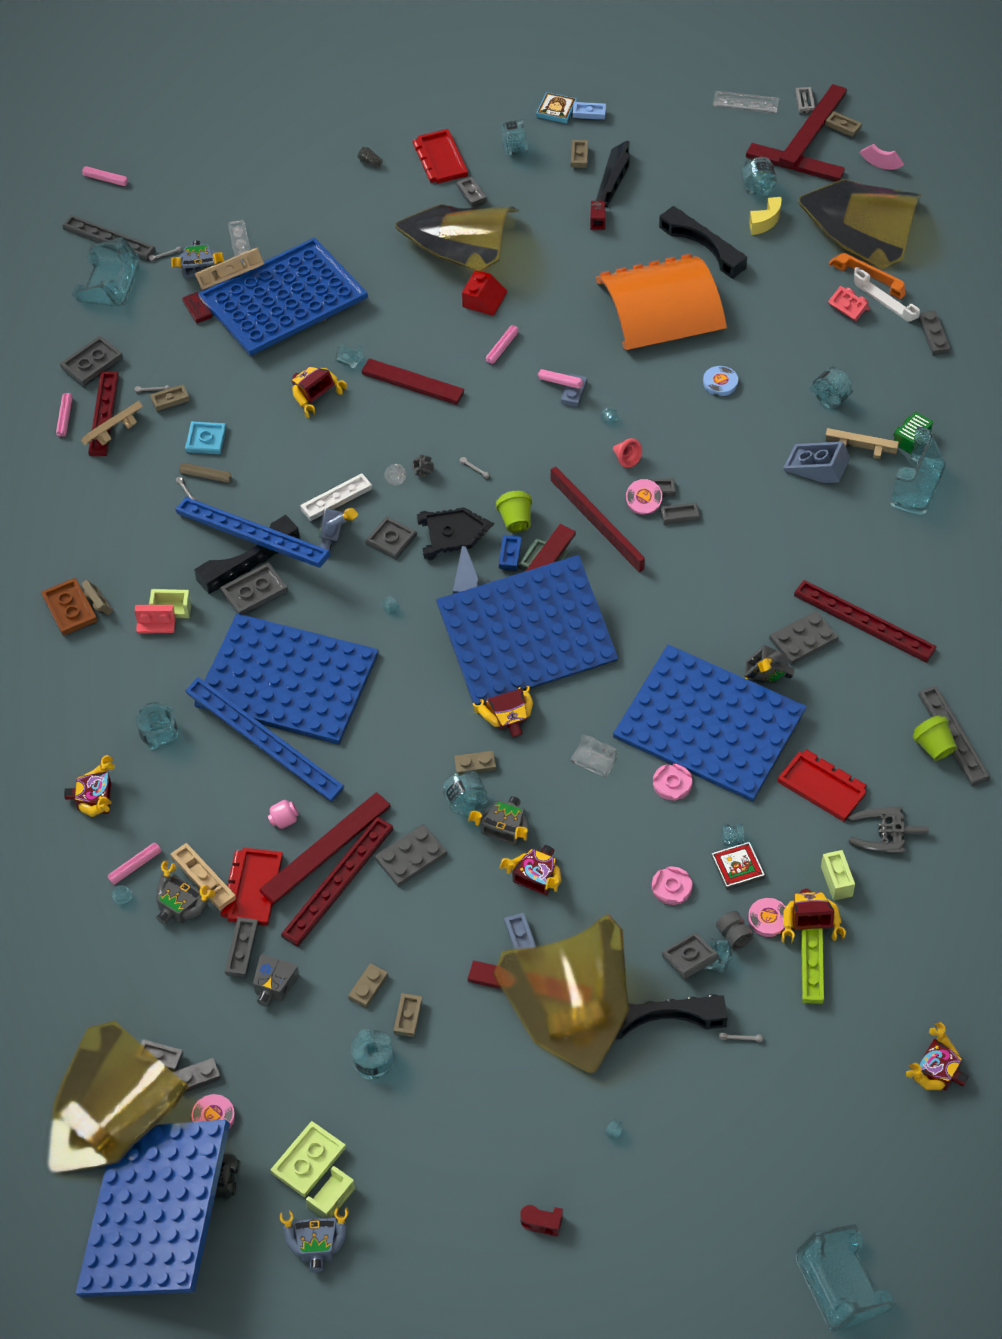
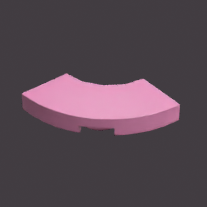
(881, 158)

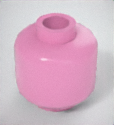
(283, 814)

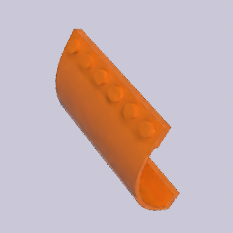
(664, 300)

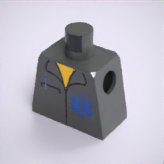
(273, 979)

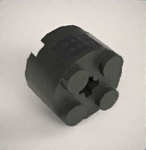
(226, 1184)

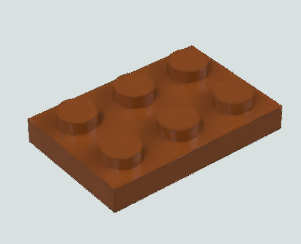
(69, 606)

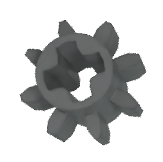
(422, 465)

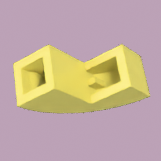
(764, 220)

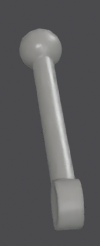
(152, 258)
(138, 389)
(463, 460)
(179, 480)
(723, 1036)

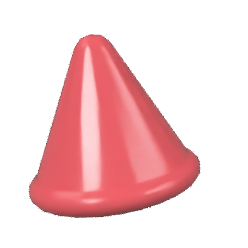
(628, 452)

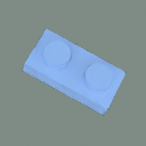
(589, 110)

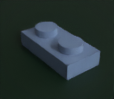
(571, 395)
(519, 931)

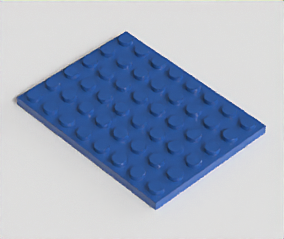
(283, 296)
(526, 629)
(291, 676)
(710, 722)
(155, 1212)

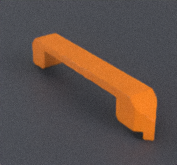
(844, 260)

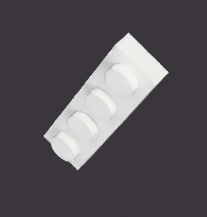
(336, 497)

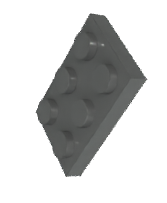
(91, 360)
(254, 589)
(804, 637)
(410, 855)

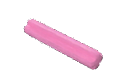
(105, 176)
(502, 344)
(560, 378)
(64, 415)
(134, 863)

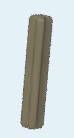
(205, 472)

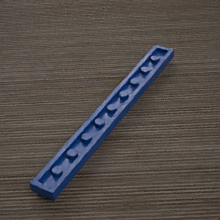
(253, 532)
(265, 739)

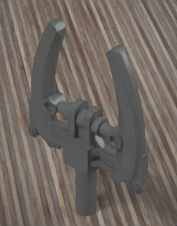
(895, 829)

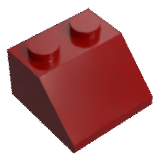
(483, 293)

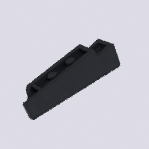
(614, 172)

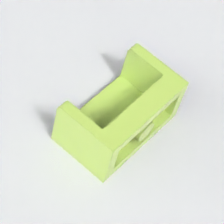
(178, 598)
(837, 875)
(332, 1194)

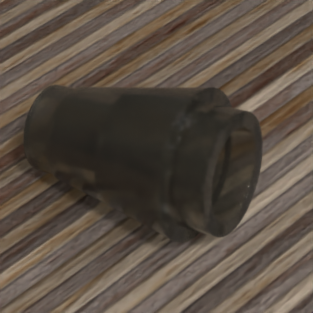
(367, 156)

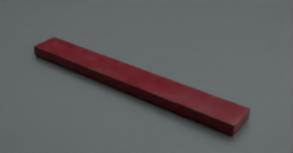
(812, 125)
(603, 525)
(865, 621)
(324, 848)
(337, 882)

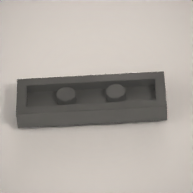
(934, 333)
(241, 947)

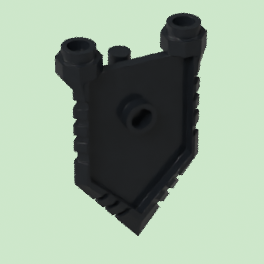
(452, 530)

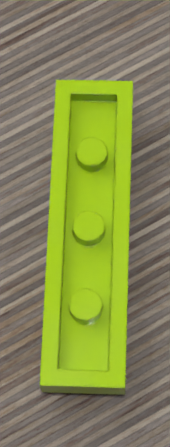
(812, 966)

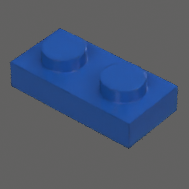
(510, 552)

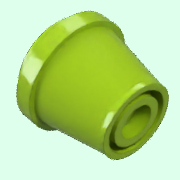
(515, 510)
(935, 737)

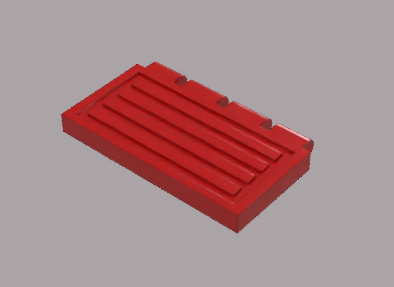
(440, 156)
(822, 785)
(248, 874)

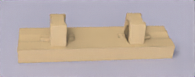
(229, 268)
(101, 434)
(857, 440)
(202, 875)

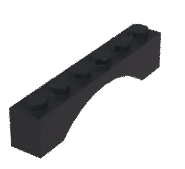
(679, 224)
(220, 572)
(705, 1012)

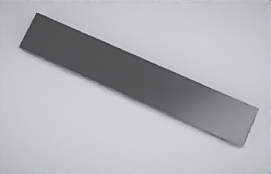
(101, 234)
(965, 753)

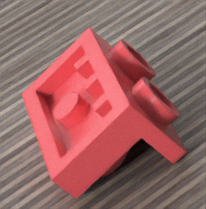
(848, 303)
(155, 619)

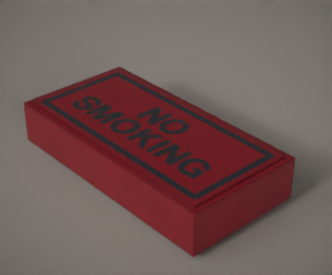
(196, 307)

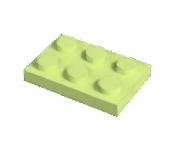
(308, 1159)

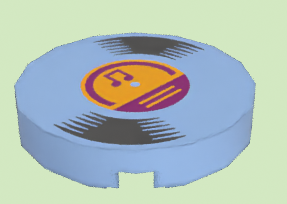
(720, 380)

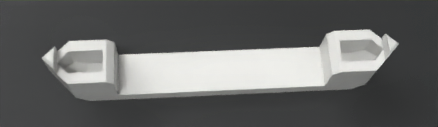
(862, 281)

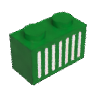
(906, 432)

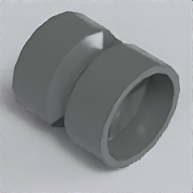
(733, 929)

